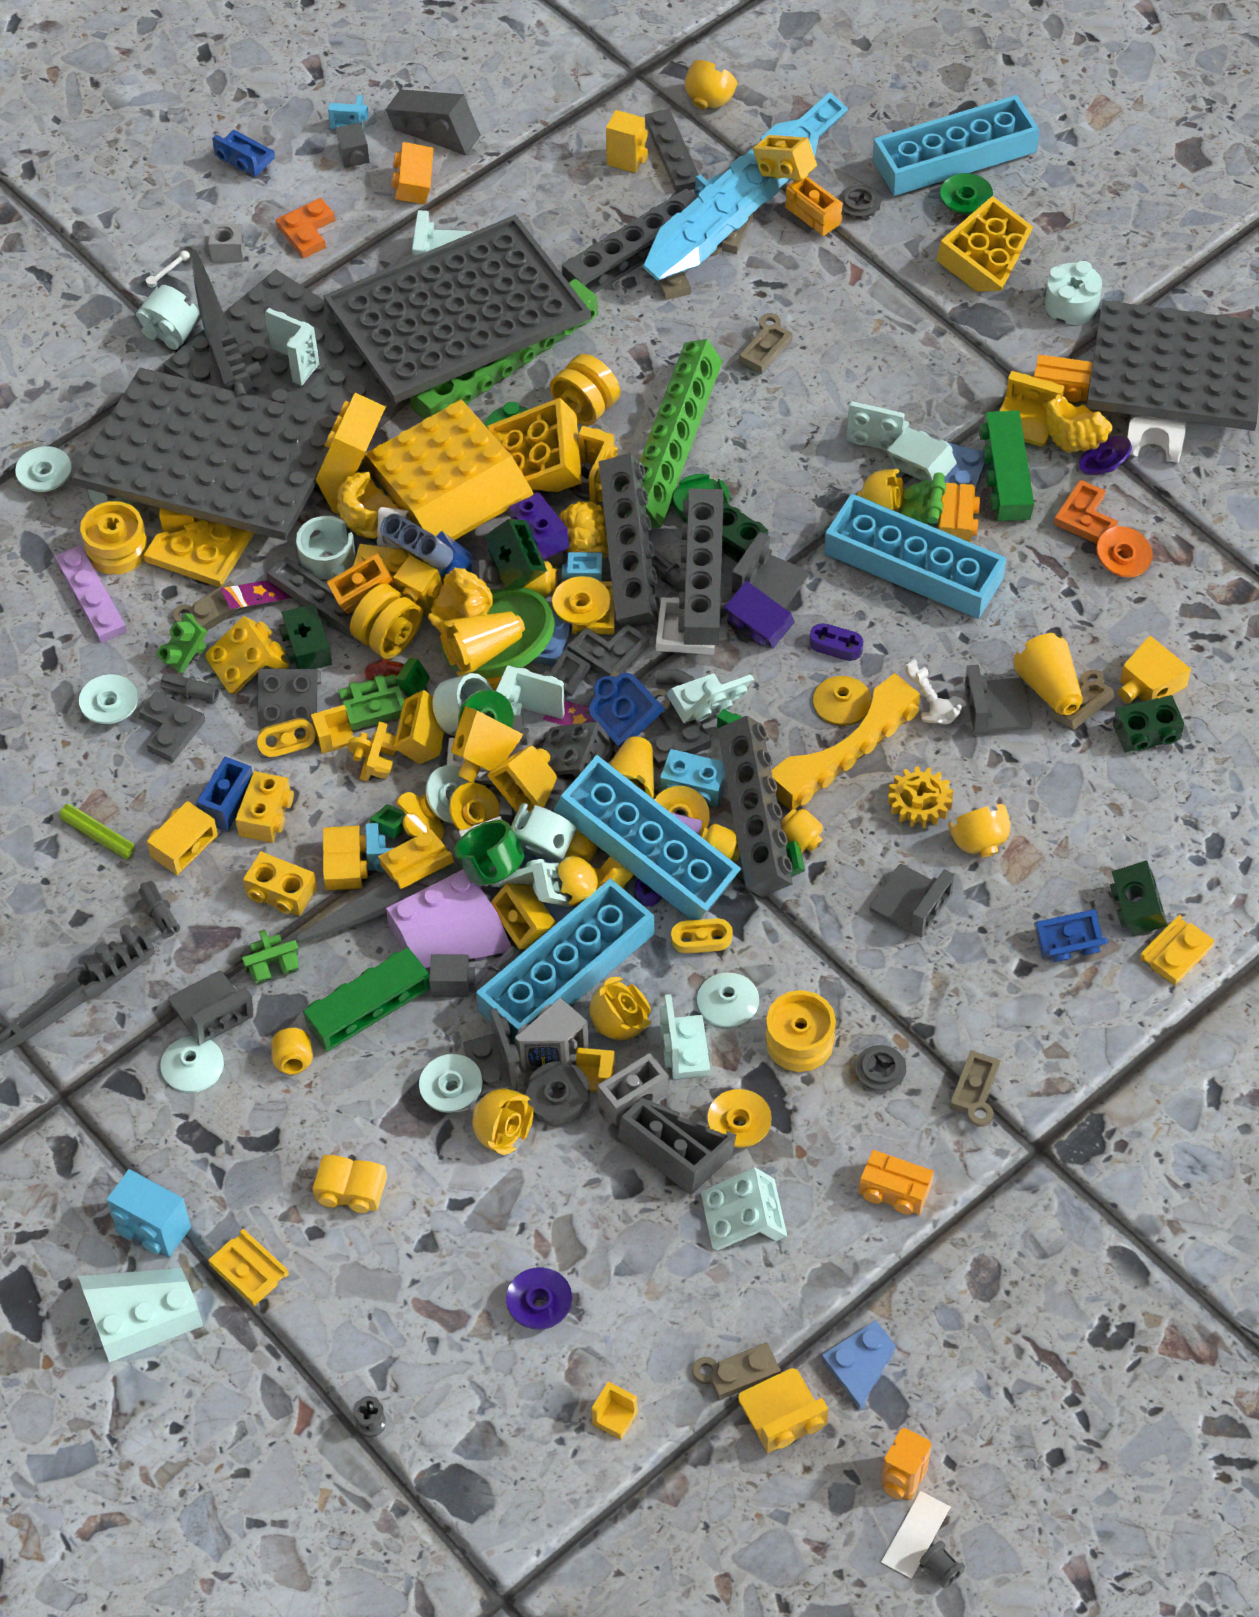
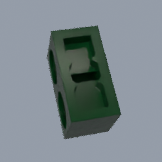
(738, 532)
(1147, 719)

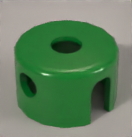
(488, 846)

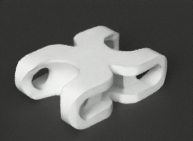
(1158, 431)

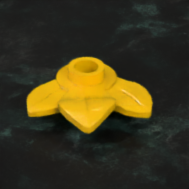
(419, 816)

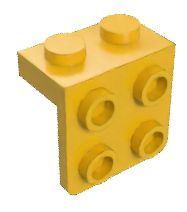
(1031, 398)
(594, 447)
(244, 651)
(783, 1410)

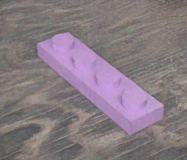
(90, 594)

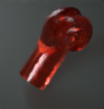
(383, 667)

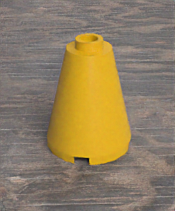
(478, 639)
(1050, 672)
(636, 763)

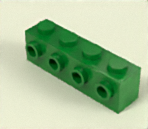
(1007, 465)
(366, 999)

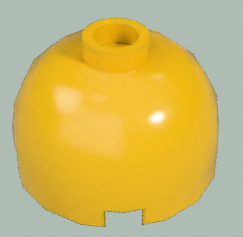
(708, 86)
(884, 489)
(981, 830)
(619, 1010)
(501, 1119)

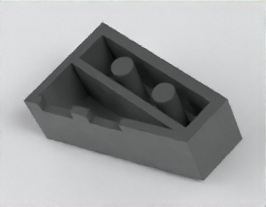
(435, 118)
(674, 1145)

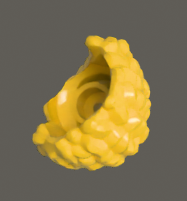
(1074, 426)
(359, 504)
(585, 528)
(460, 597)

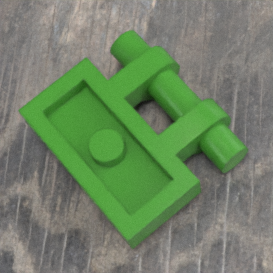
(924, 500)
(375, 707)

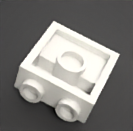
(667, 634)

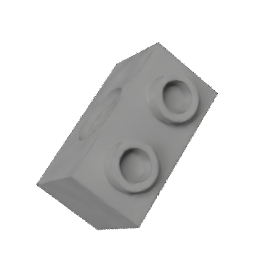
(637, 1081)

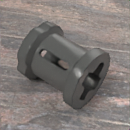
(582, 490)
(377, 1420)
(942, 1564)

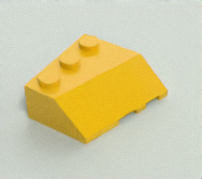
(985, 246)
(347, 444)
(543, 445)

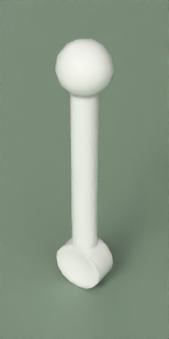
(152, 280)

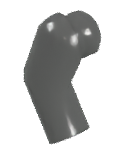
(672, 676)

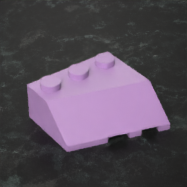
(448, 920)

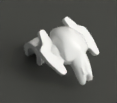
(940, 710)

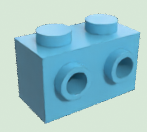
(696, 772)

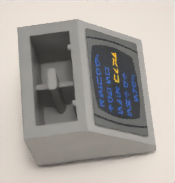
(551, 1037)

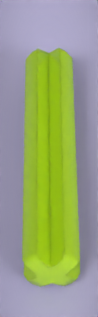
(97, 831)

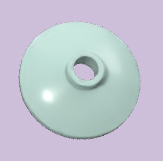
(43, 469)
(108, 690)
(443, 782)
(728, 1011)
(448, 1071)
(192, 1075)

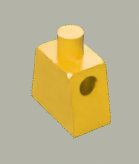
(1152, 673)
(482, 743)
(525, 778)

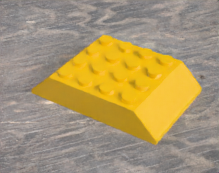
(448, 472)

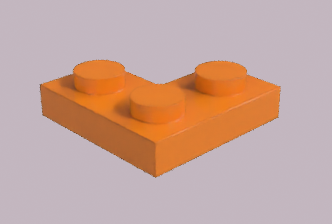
(302, 224)
(1080, 514)

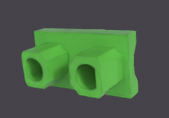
(184, 643)
(257, 963)

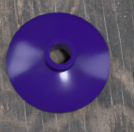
(1106, 456)
(536, 1285)

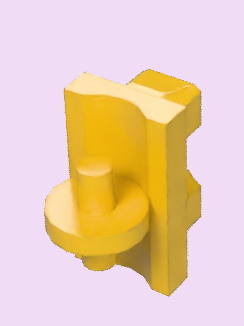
(380, 742)

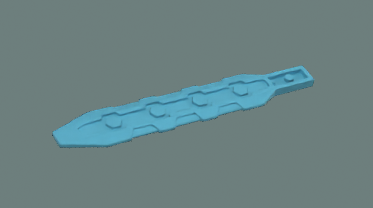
(731, 199)

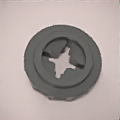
(854, 194)
(886, 1057)

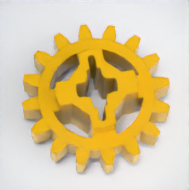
(920, 797)

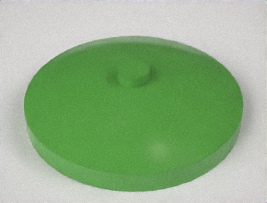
(538, 625)

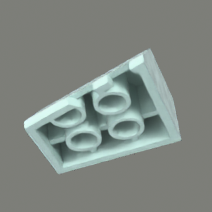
(140, 1308)

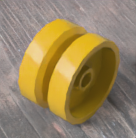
(586, 388)
(114, 537)
(386, 621)
(800, 1031)

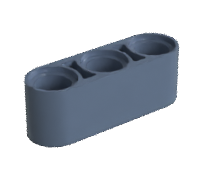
(416, 541)

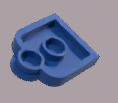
(623, 706)

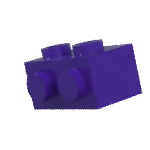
(544, 524)
(759, 615)

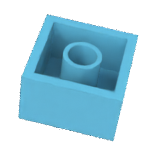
(148, 1213)

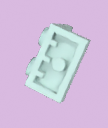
(427, 238)
(295, 340)
(874, 425)
(532, 692)
(706, 696)
(543, 879)
(684, 1043)
(743, 1208)

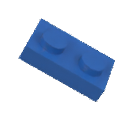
(243, 152)
(1069, 934)

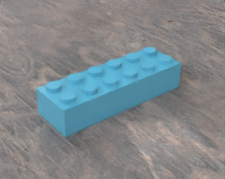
(955, 145)
(915, 556)
(646, 839)
(568, 957)

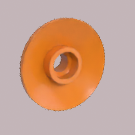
(1130, 545)

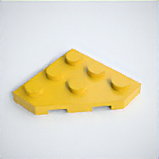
(199, 551)

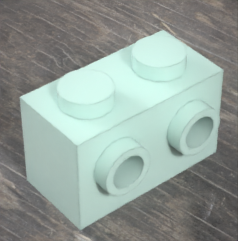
(921, 455)

